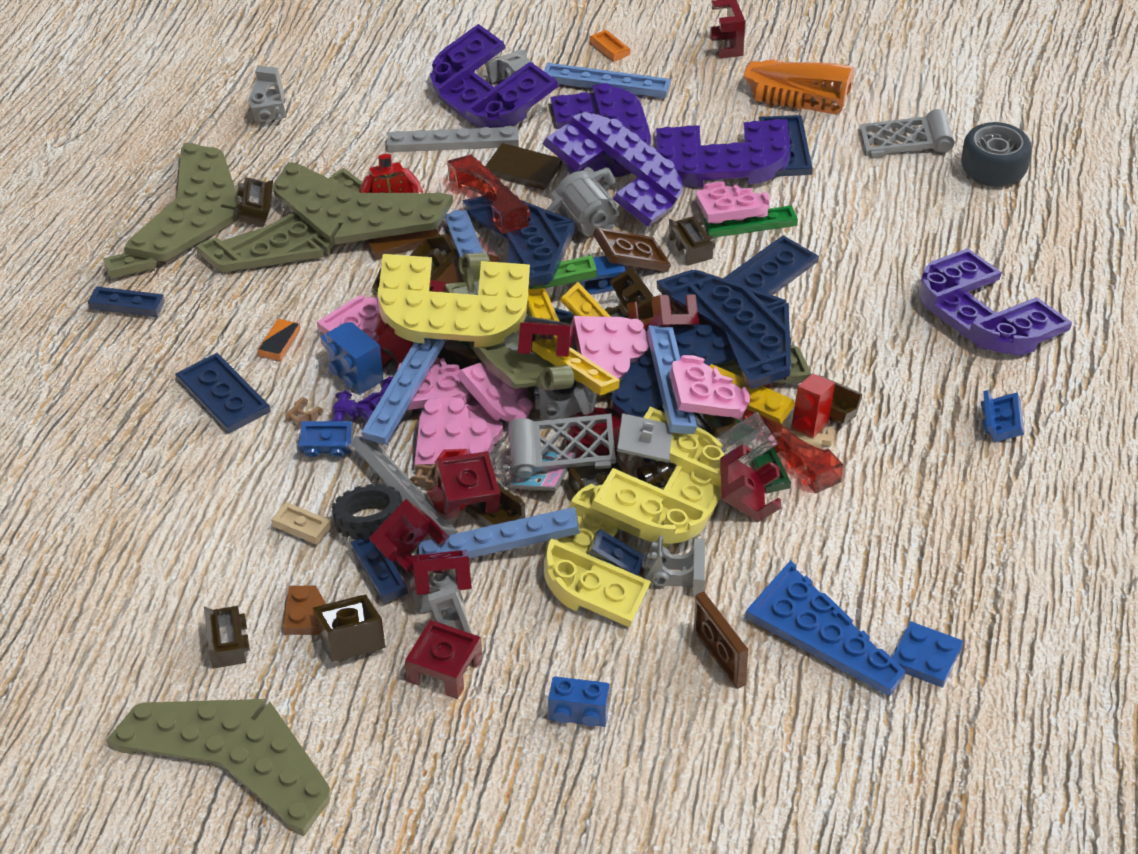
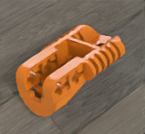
(794, 81)

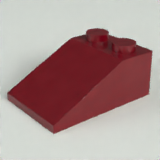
(598, 428)

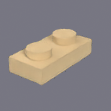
(301, 523)

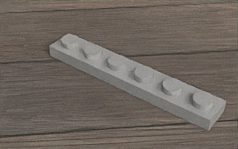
(452, 139)
(394, 477)

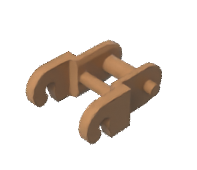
(297, 409)
(424, 481)

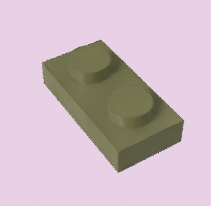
(126, 264)

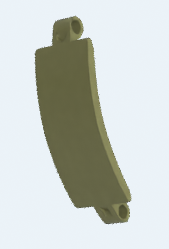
(503, 359)

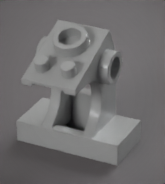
(506, 65)
(265, 102)
(570, 403)
(660, 560)
(447, 597)

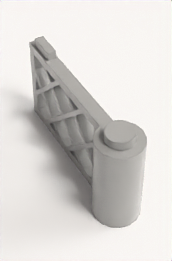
(934, 130)
(527, 451)

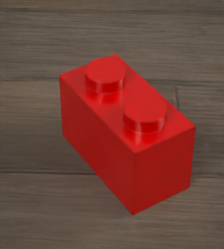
(812, 405)

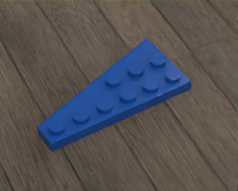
(819, 626)

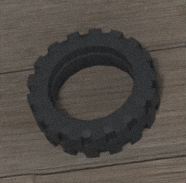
(361, 498)

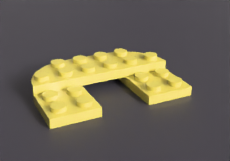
(479, 318)
(685, 502)
(586, 580)

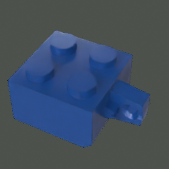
(353, 357)

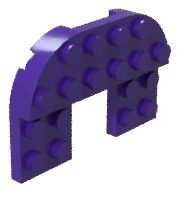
(473, 96)
(607, 102)
(592, 135)
(758, 158)
(1010, 331)

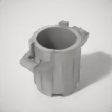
(586, 200)

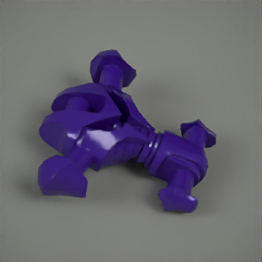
(349, 409)

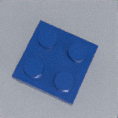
(927, 653)

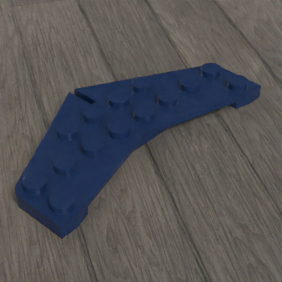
(538, 245)
(752, 320)
(640, 386)

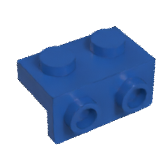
(1002, 416)
(326, 437)
(578, 701)

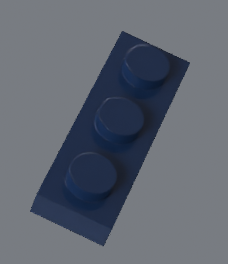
(126, 301)
(379, 570)

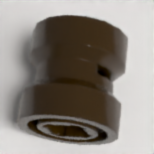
(655, 475)

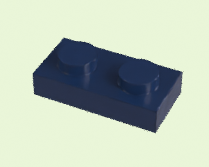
(615, 552)

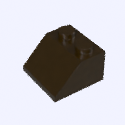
(349, 628)

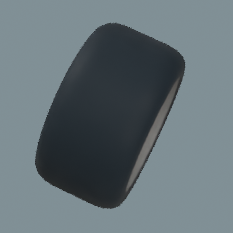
(996, 154)

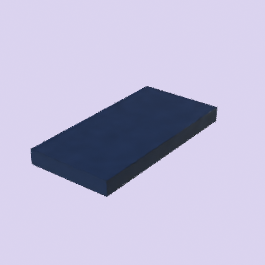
(800, 158)
(774, 266)
(222, 393)

